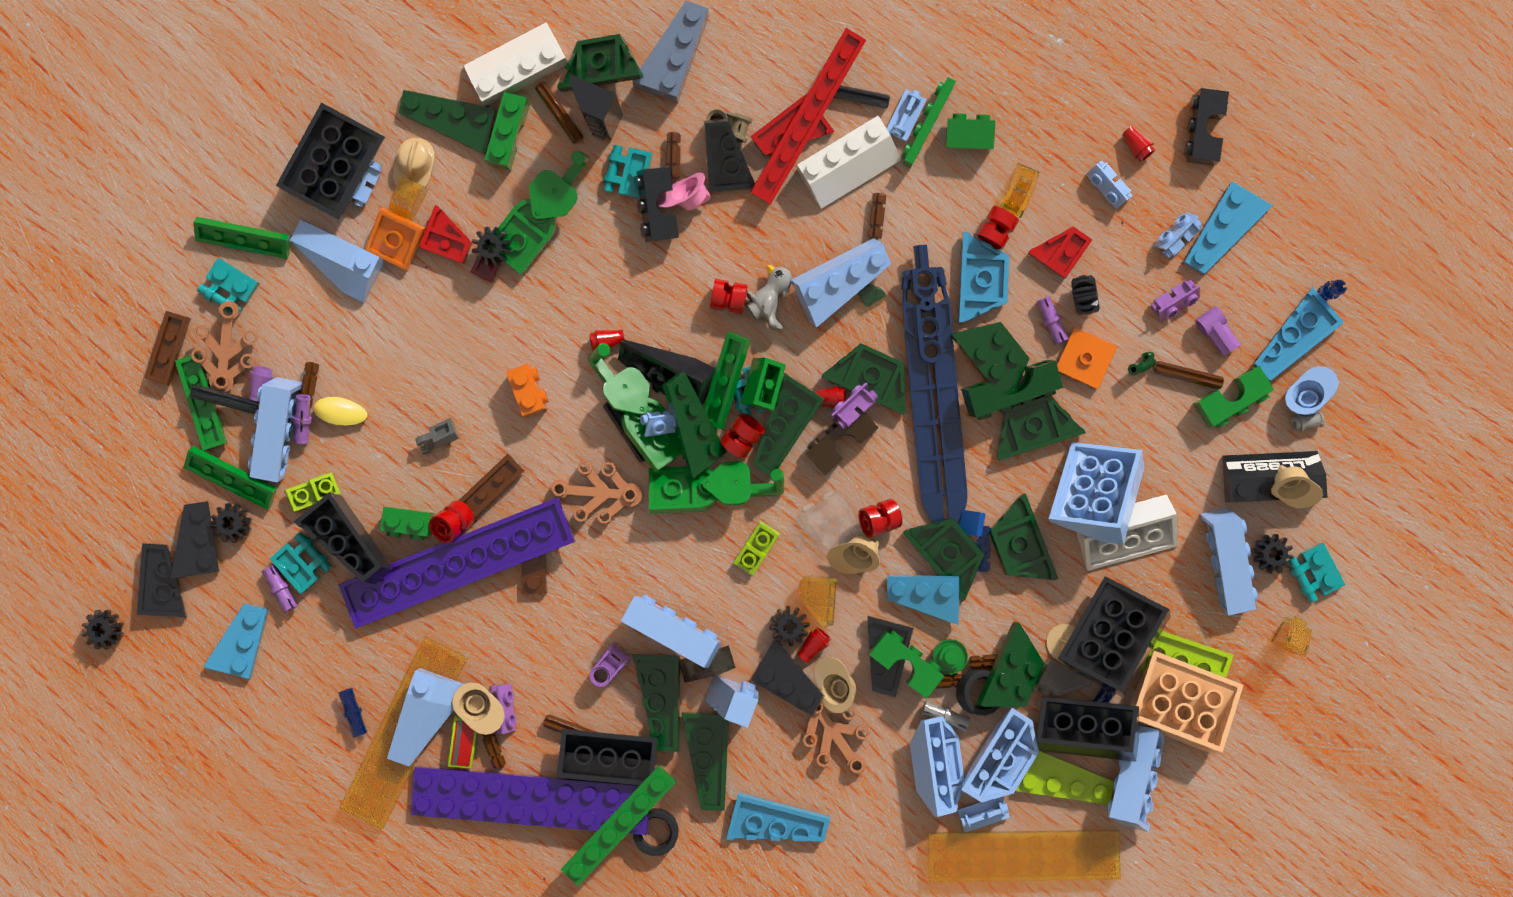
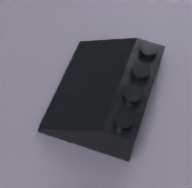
(330, 161)
(1115, 636)

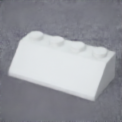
(515, 64)
(849, 162)
(1149, 531)

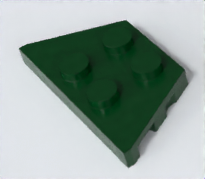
(601, 62)
(994, 354)
(876, 369)
(1034, 427)
(1021, 543)
(948, 551)
(1013, 672)

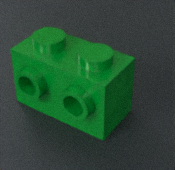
(970, 132)
(763, 384)
(407, 522)

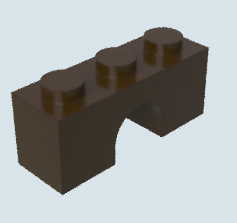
(824, 453)

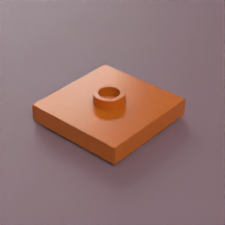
(394, 238)
(1085, 358)

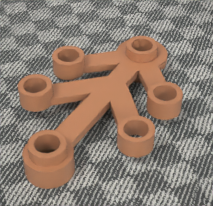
(224, 351)
(600, 492)
(833, 731)

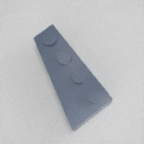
(673, 55)

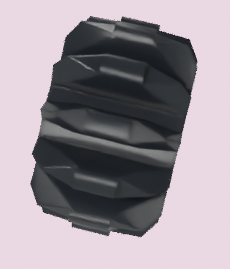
(482, 246)
(1085, 295)
(222, 522)
(1265, 547)
(108, 623)
(795, 631)

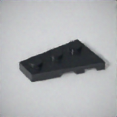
(725, 159)
(195, 543)
(157, 592)
(882, 679)
(787, 680)

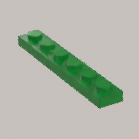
(618, 825)

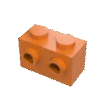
(526, 390)

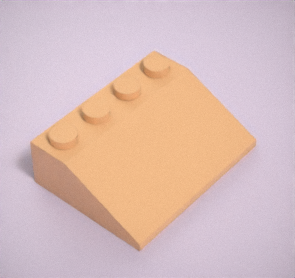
(1186, 702)

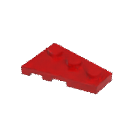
(769, 135)

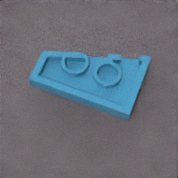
(927, 594)
(240, 643)

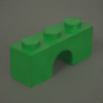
(503, 140)
(1252, 387)
(923, 676)

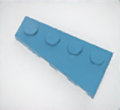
(1227, 224)
(1303, 330)
(766, 819)

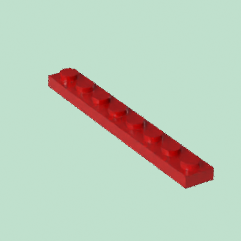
(808, 116)

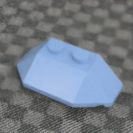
(1002, 758)
(937, 765)

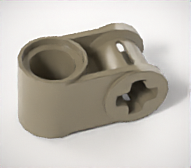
(734, 120)

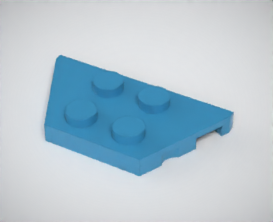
(982, 278)

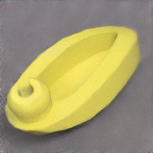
(339, 411)

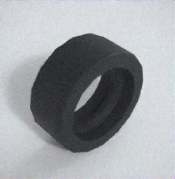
(963, 693)
(669, 844)

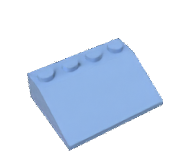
(1098, 491)

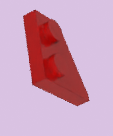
(445, 238)
(1062, 251)

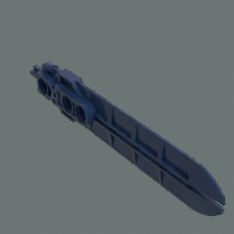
(946, 391)

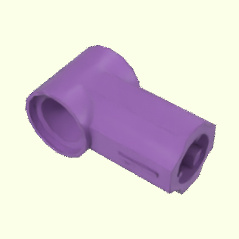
(1214, 325)

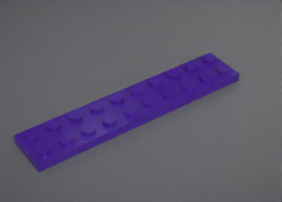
(459, 562)
(518, 799)

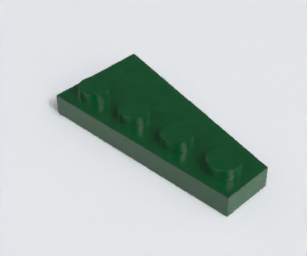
(452, 118)
(791, 415)
(693, 426)
(661, 697)
(708, 753)

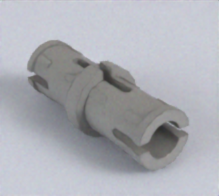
(952, 718)

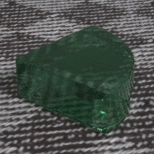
(871, 294)

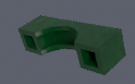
(1039, 379)

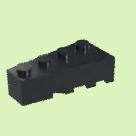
(343, 535)

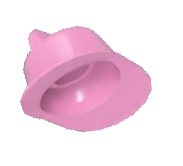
(686, 193)

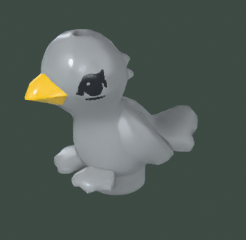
(765, 300)

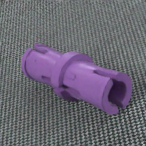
(1052, 320)
(302, 404)
(279, 588)

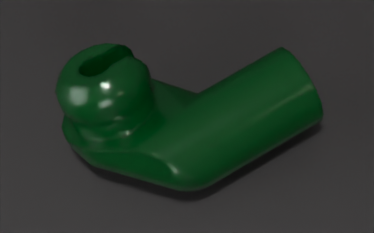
(1140, 367)

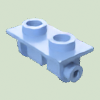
(906, 114)
(363, 192)
(1115, 192)
(1185, 226)
(658, 424)
(983, 814)

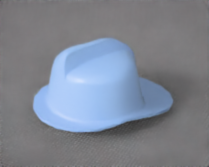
(1312, 391)

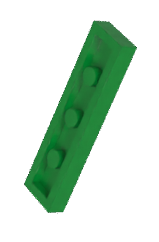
(932, 112)
(241, 237)
(726, 378)
(203, 413)
(229, 477)

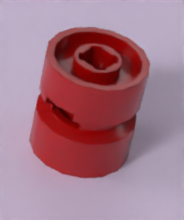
(999, 219)
(728, 296)
(742, 435)
(880, 518)
(451, 521)

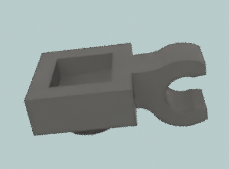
(439, 435)

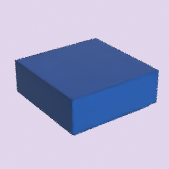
(972, 522)

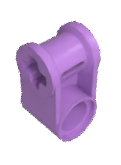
(610, 664)

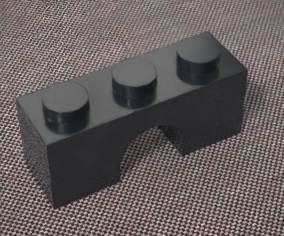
(1203, 147)
(655, 224)

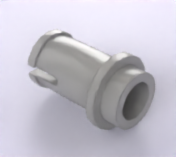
(1303, 422)

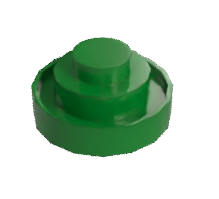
(950, 656)

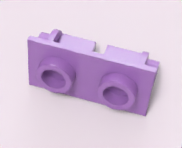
(1185, 295)
(846, 410)
(505, 696)

